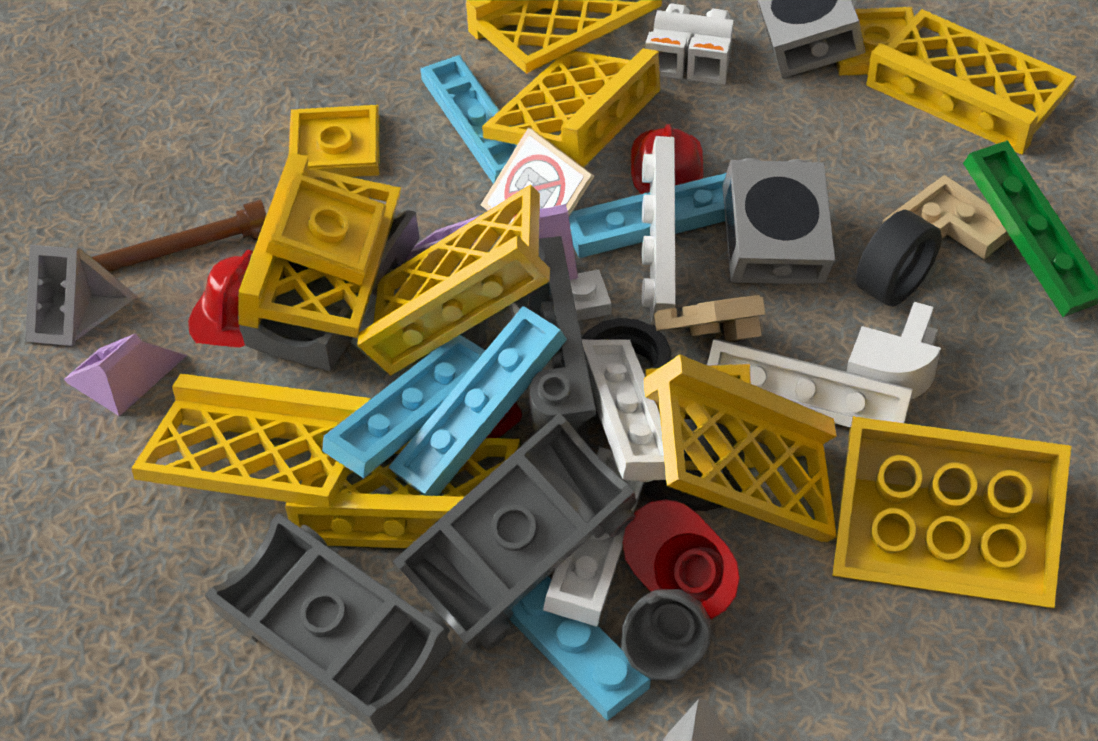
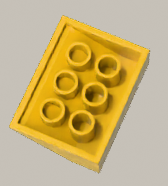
(952, 511)

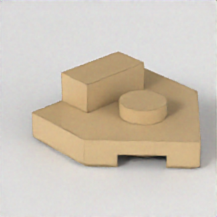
(737, 315)

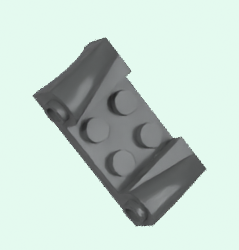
(319, 347)
(567, 383)
(516, 532)
(333, 623)

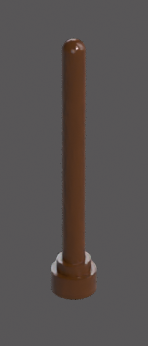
(246, 222)

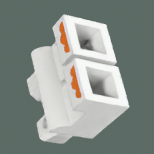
(695, 39)

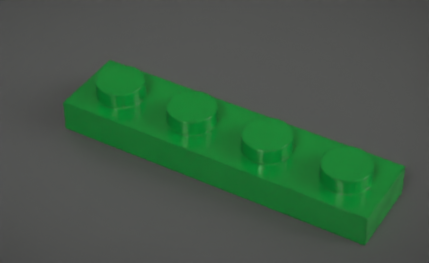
(1034, 227)

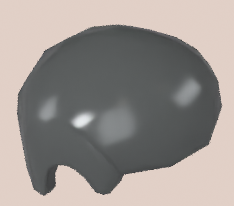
(666, 634)

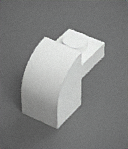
(896, 359)

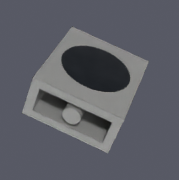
(811, 33)
(777, 222)

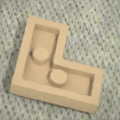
(959, 216)

